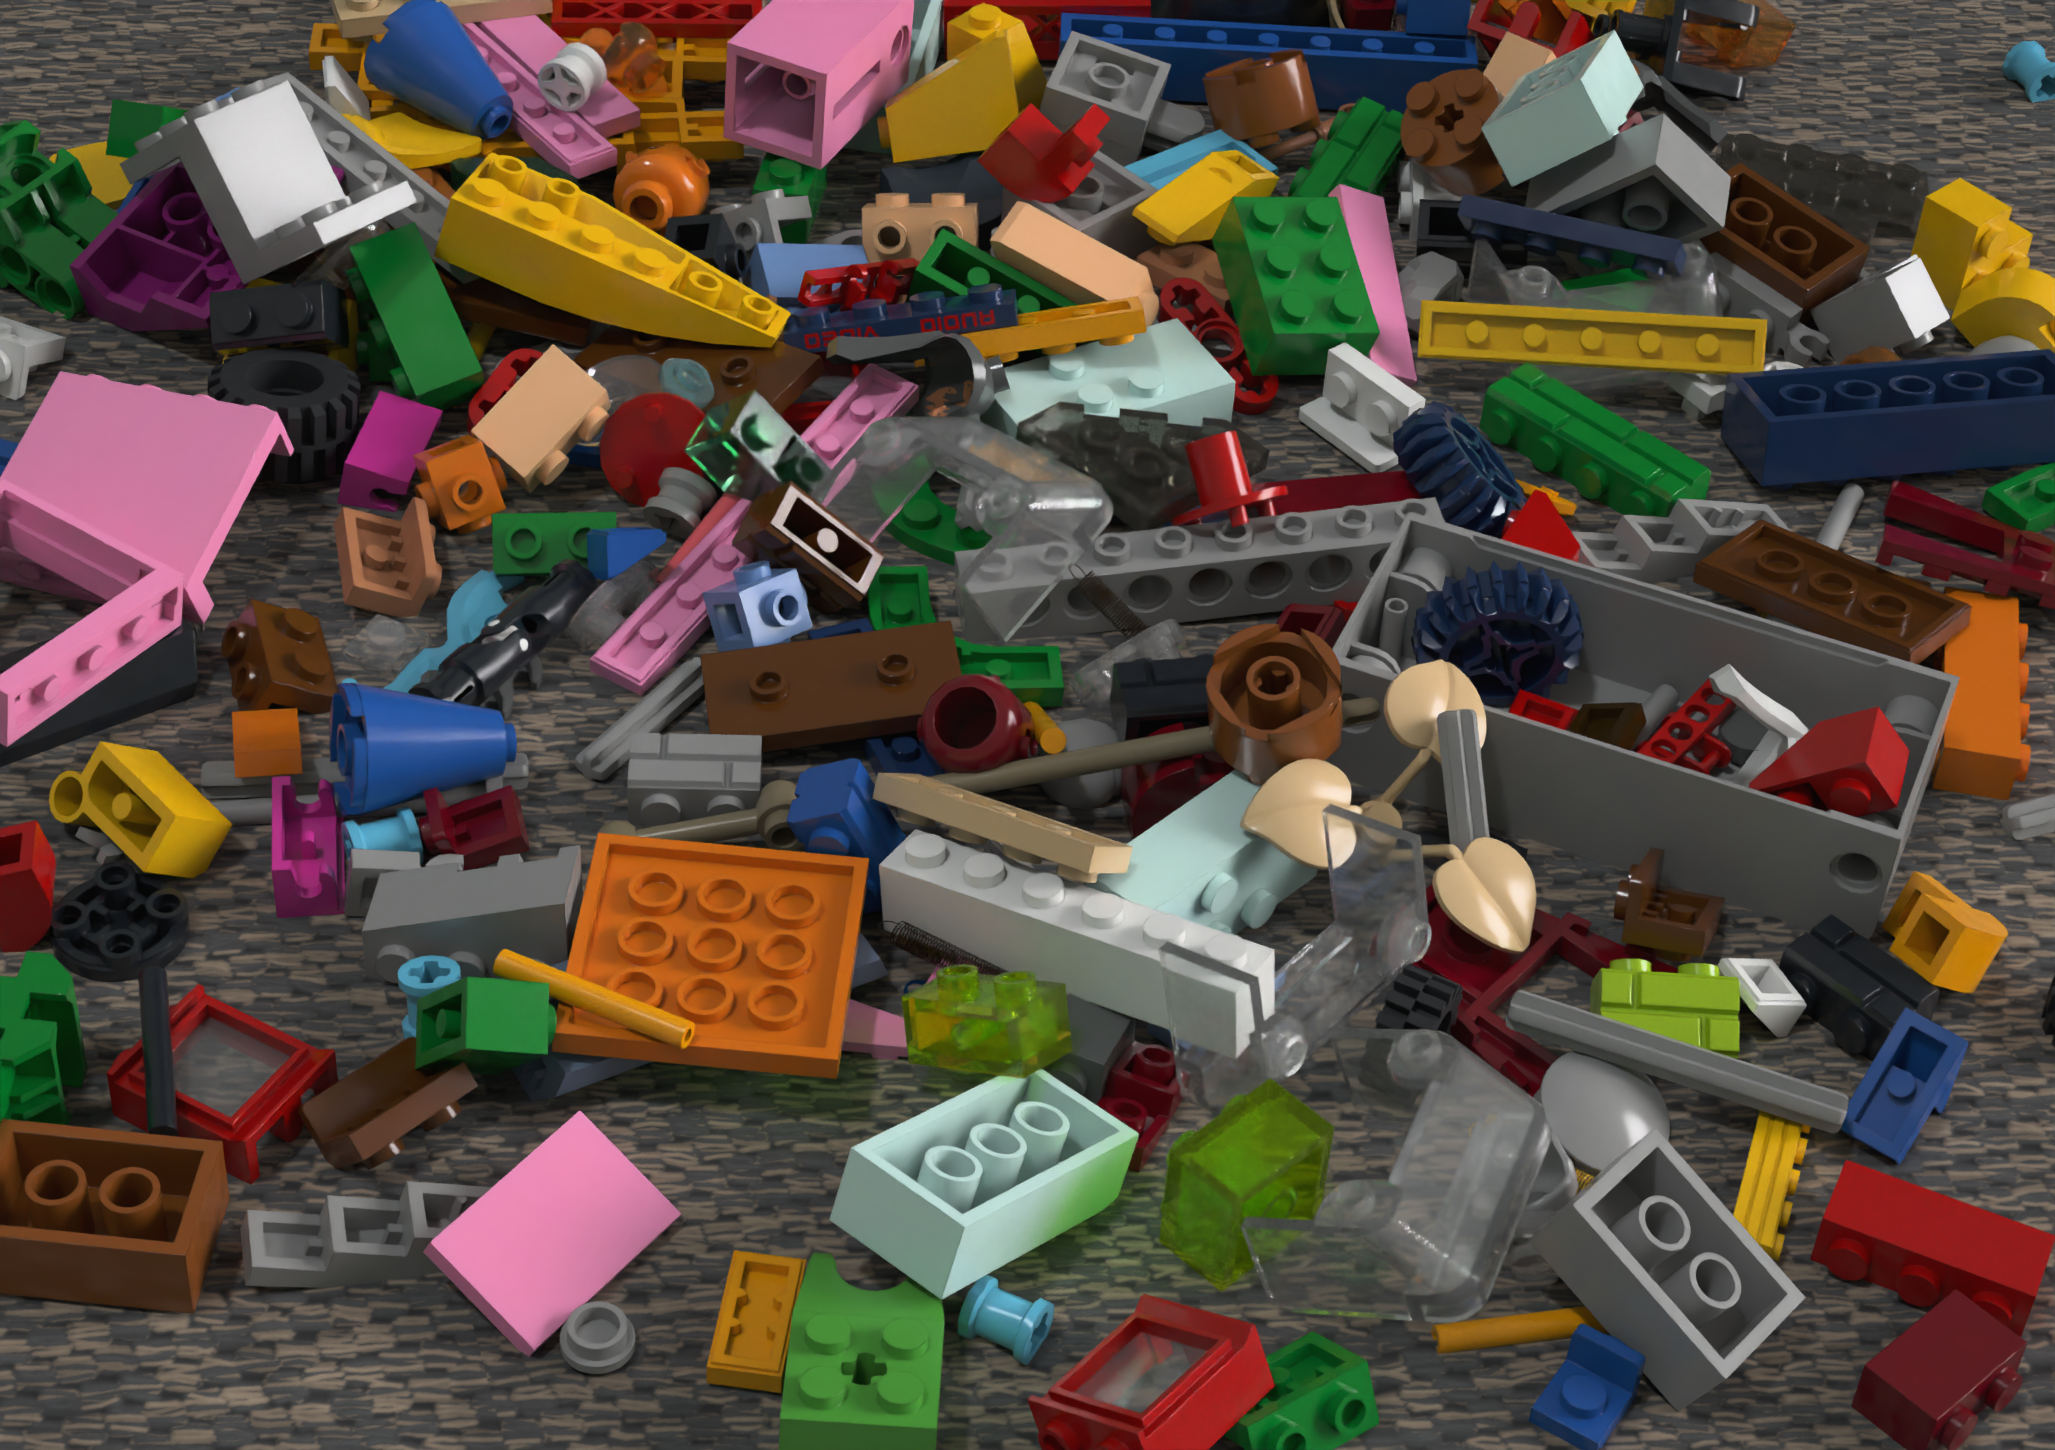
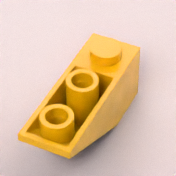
(1199, 197)

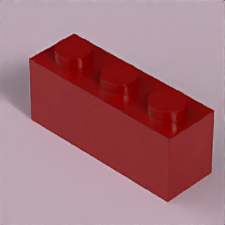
(1930, 1245)

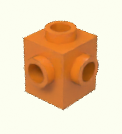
(446, 469)

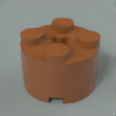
(1262, 97)
(1445, 131)
(1274, 700)

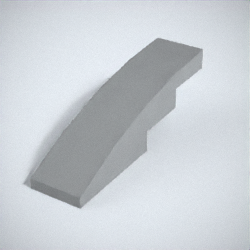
(1670, 546)
(352, 1238)

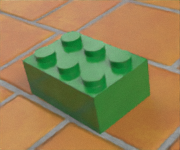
(1293, 282)

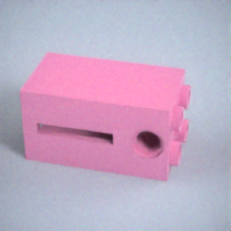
(817, 76)

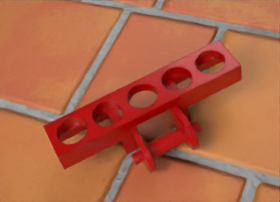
(852, 291)
(1692, 734)

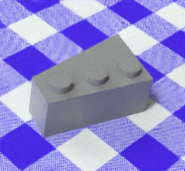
(474, 914)

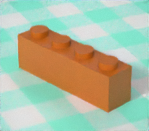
(1986, 720)

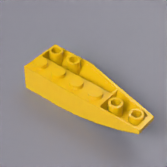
(594, 260)

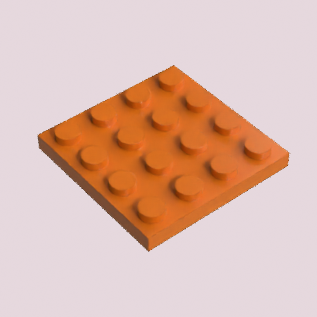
(724, 937)

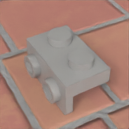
(764, 217)

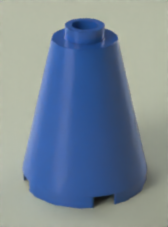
(438, 70)
(407, 743)

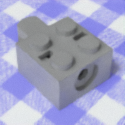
(1124, 88)
(1100, 207)

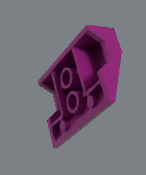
(158, 260)

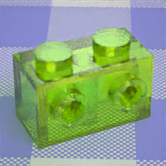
(987, 1022)

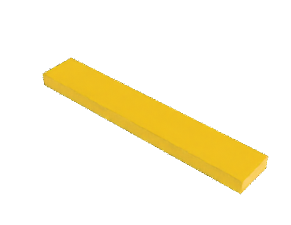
(1591, 338)

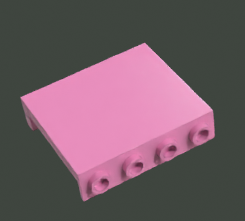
(145, 470)

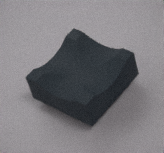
(956, 175)

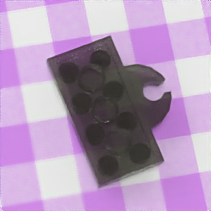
(1846, 189)

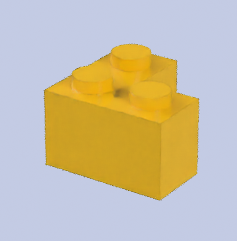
(1966, 237)

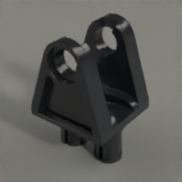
(1656, 39)

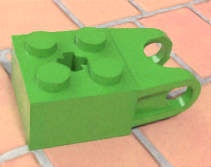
(861, 1365)

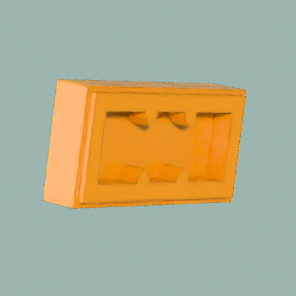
(755, 1321)

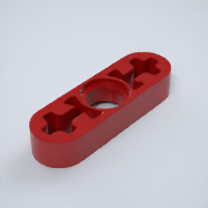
(1215, 323)

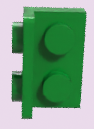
(536, 541)
(1317, 1399)

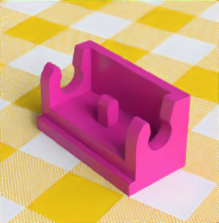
(385, 449)
(306, 852)

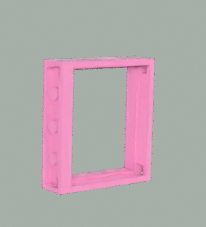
(140, 608)

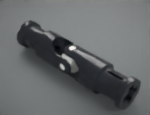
(511, 637)

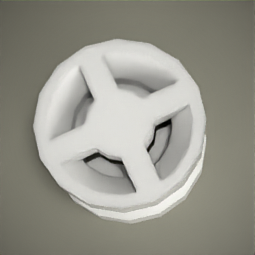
(572, 77)

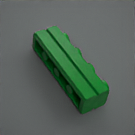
(1360, 153)
(1589, 445)

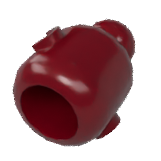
(976, 725)

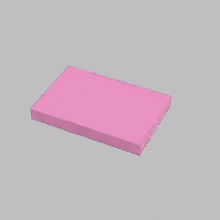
(552, 1233)

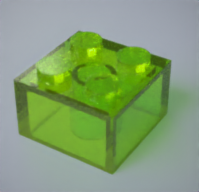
(1252, 1160)

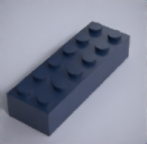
(1892, 418)

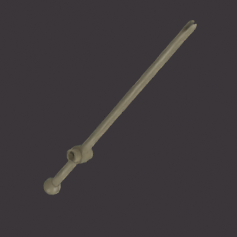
(776, 797)

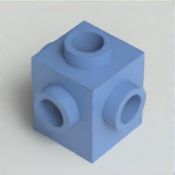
(757, 607)

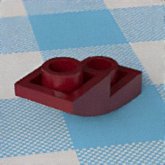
(1143, 1095)

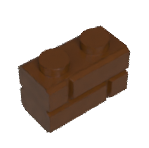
(802, 534)

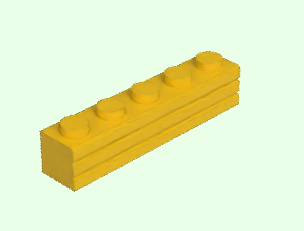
(1769, 1179)

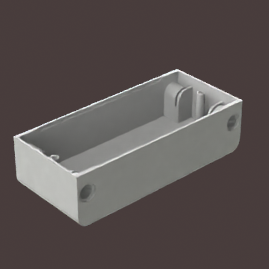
(1621, 802)

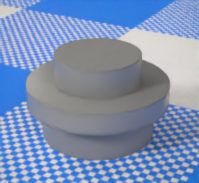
(597, 1338)

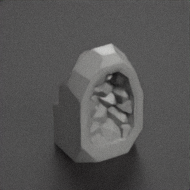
(1428, 278)

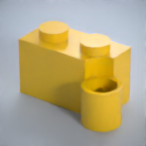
(142, 809)

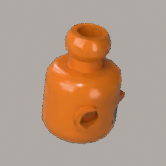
(662, 185)

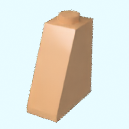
(1070, 260)

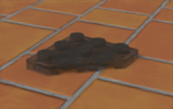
(1132, 456)

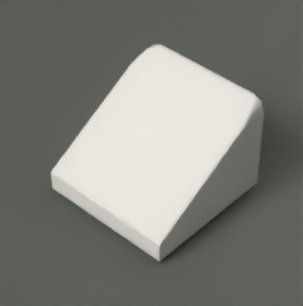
(342, 91)
(1766, 992)

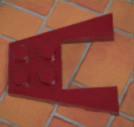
(2022, 557)
(1494, 976)

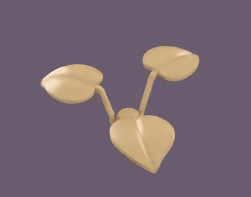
(1480, 890)

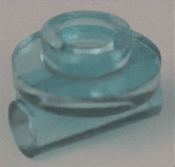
(687, 380)

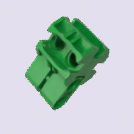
(44, 219)
(39, 1041)

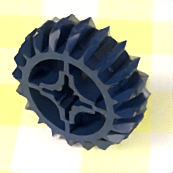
(1458, 468)
(1502, 631)

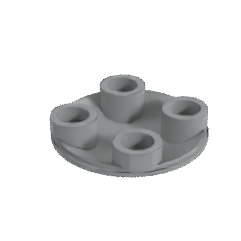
(1599, 1108)

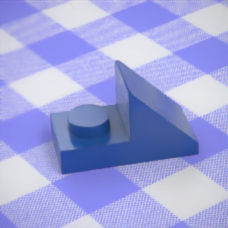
(1904, 1085)

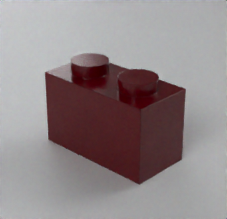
(1941, 1375)

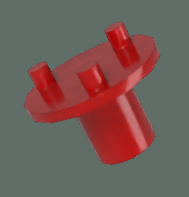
(646, 439)
(1225, 483)

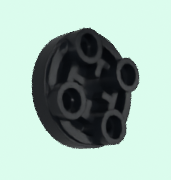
(119, 924)

